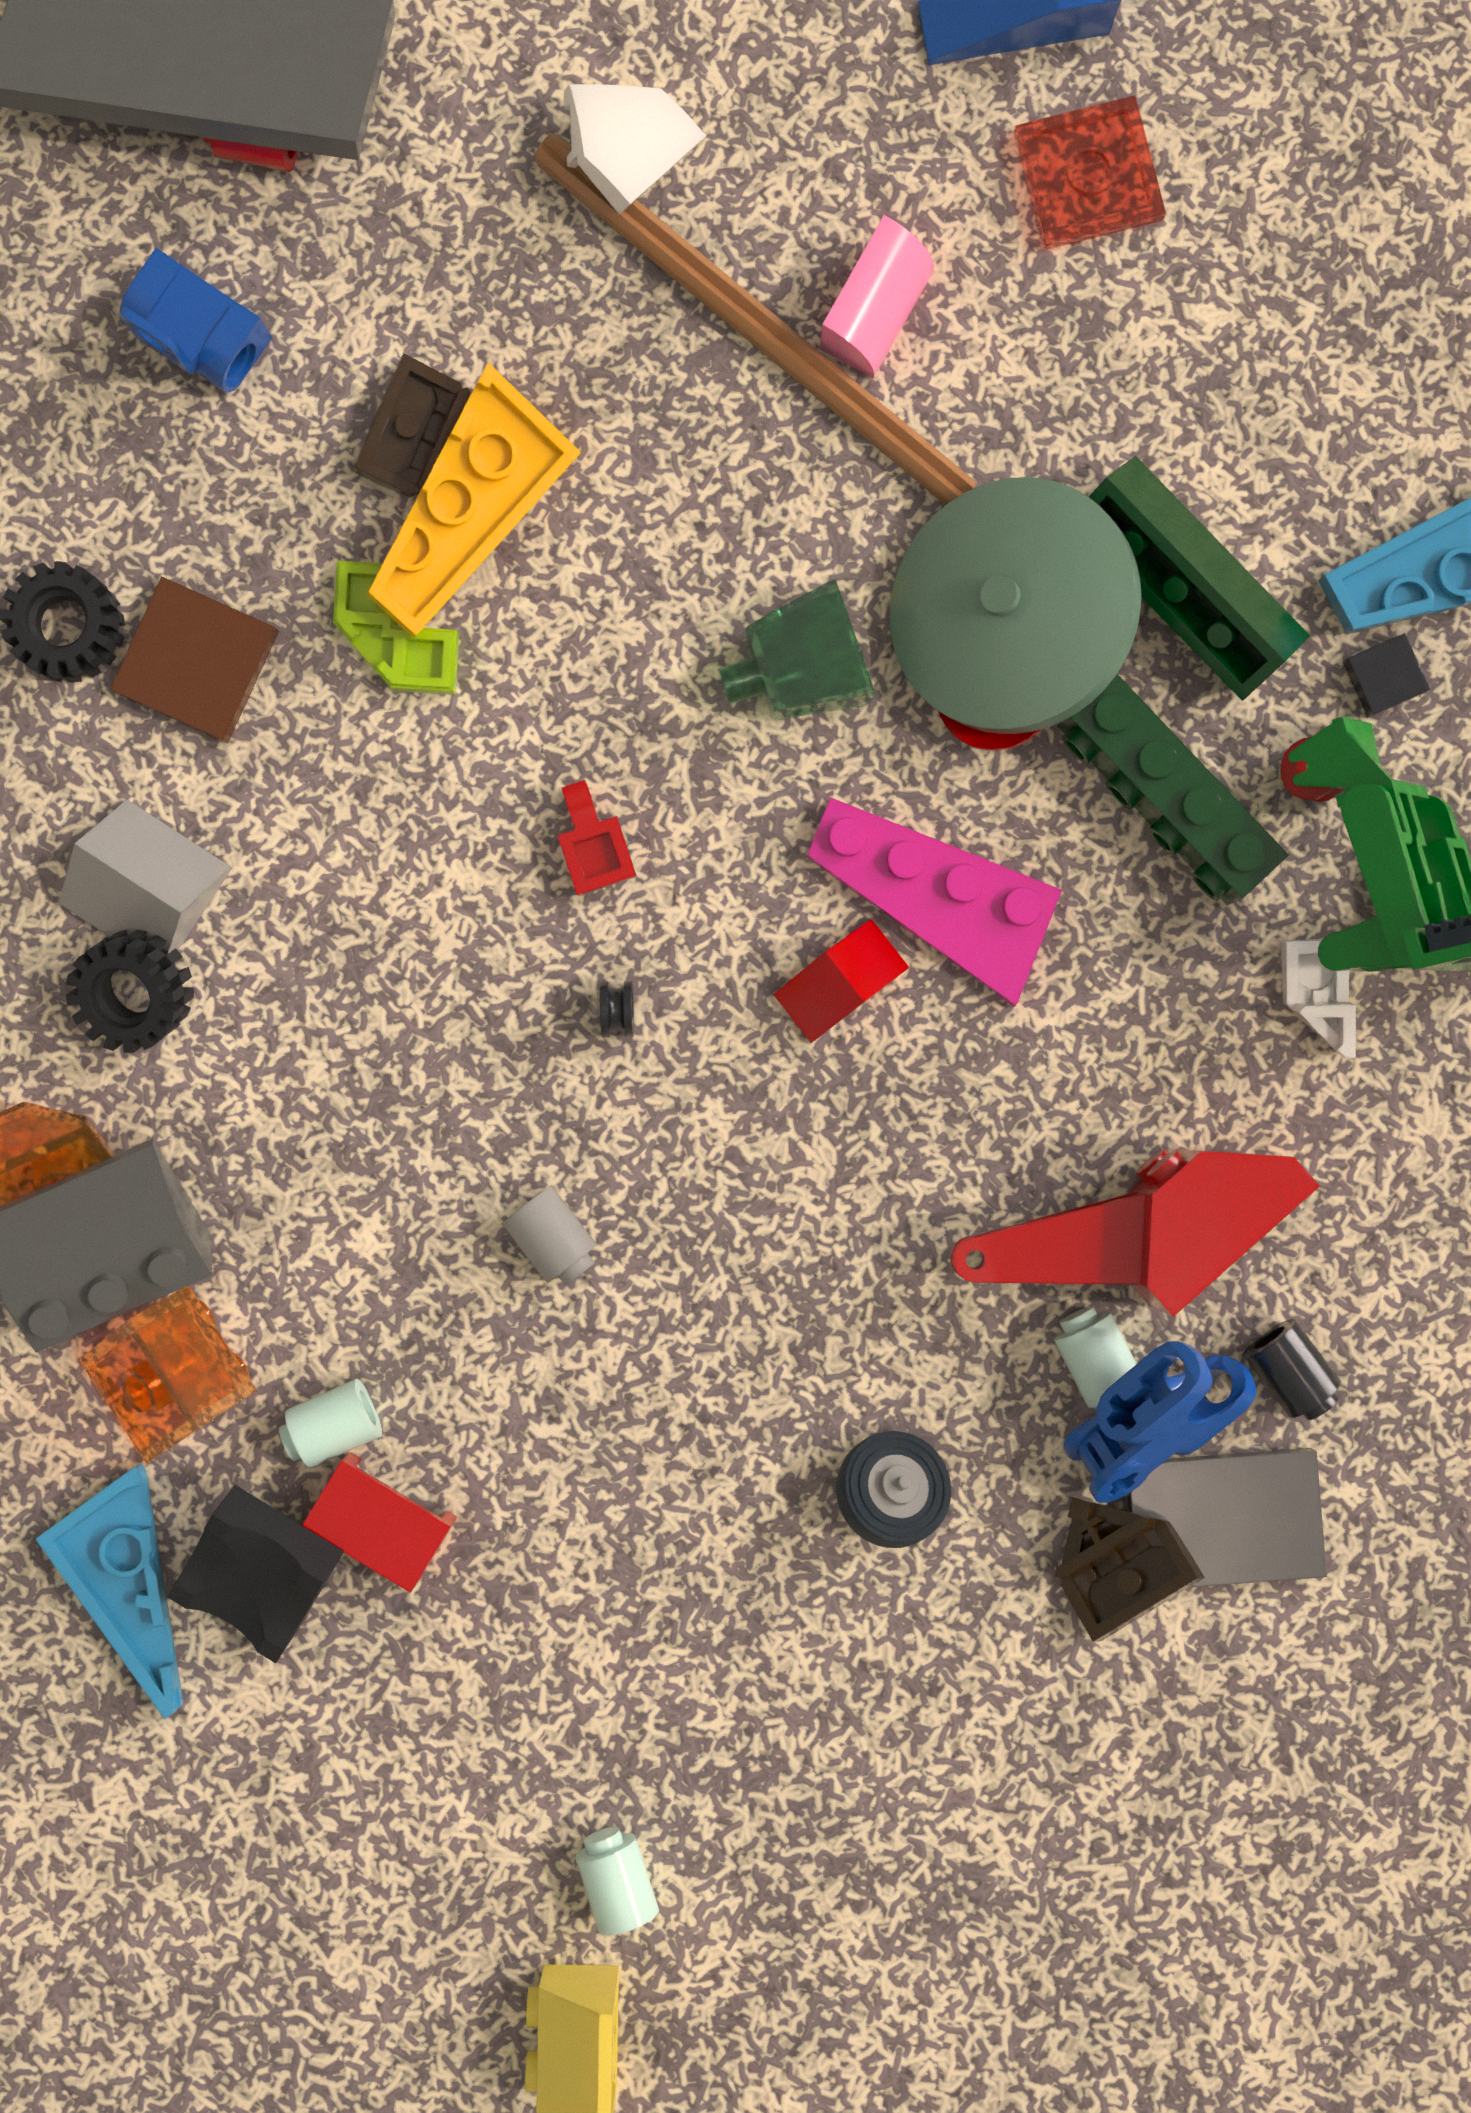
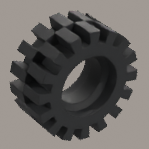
(37, 596)
(107, 1013)

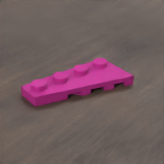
(951, 899)

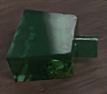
(802, 659)

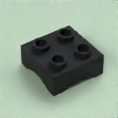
(256, 1571)

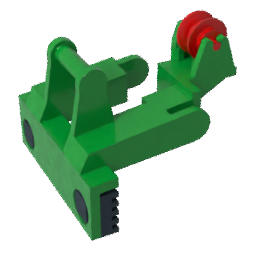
(1405, 850)

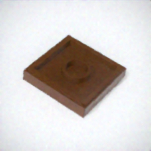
(194, 659)

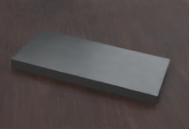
(203, 68)

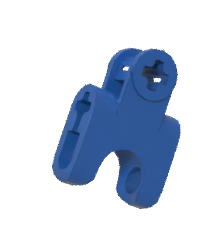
(1154, 1416)

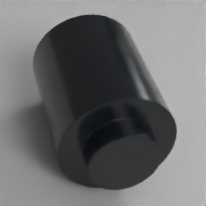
(1294, 1371)

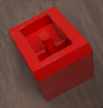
(841, 980)

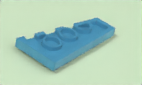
(1406, 576)

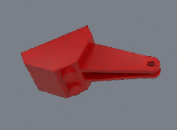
(1163, 1238)

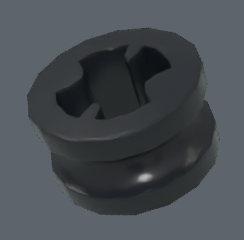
(616, 1009)

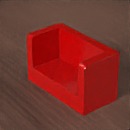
(377, 1524)

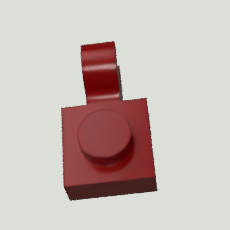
(595, 849)

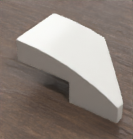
(1318, 995)

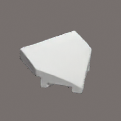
(626, 137)

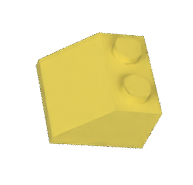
(576, 2039)

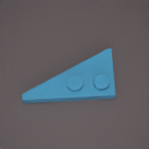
(115, 1570)

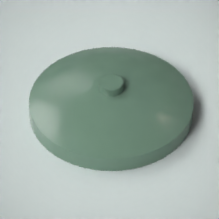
(1015, 605)

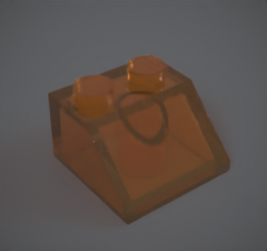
(167, 1373)

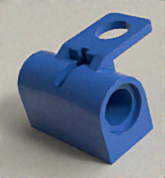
(192, 322)

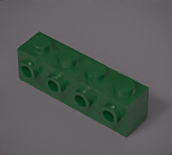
(1198, 582)
(1173, 793)

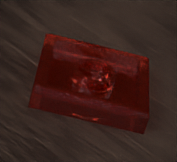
(1089, 172)

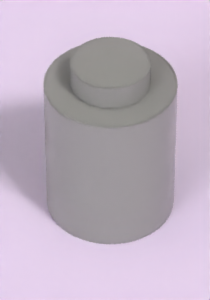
(551, 1237)

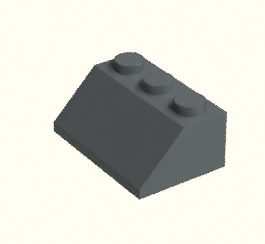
(99, 1246)

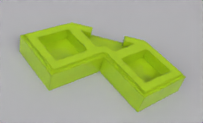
(403, 662)

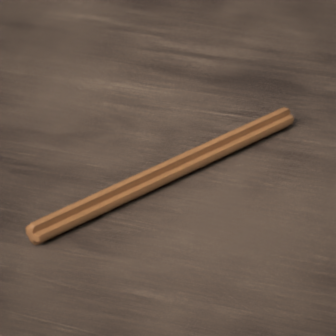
(762, 329)

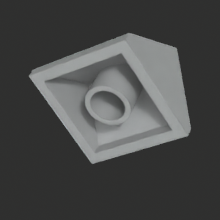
(140, 877)

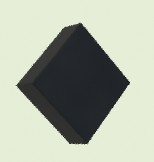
(1386, 675)

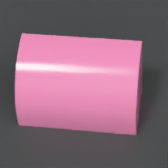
(877, 298)

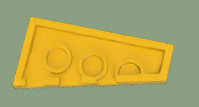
(475, 494)

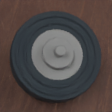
(893, 1489)

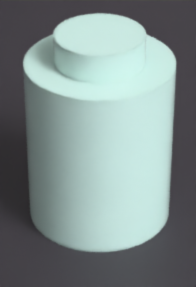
(1093, 1352)
(330, 1424)
(616, 1881)

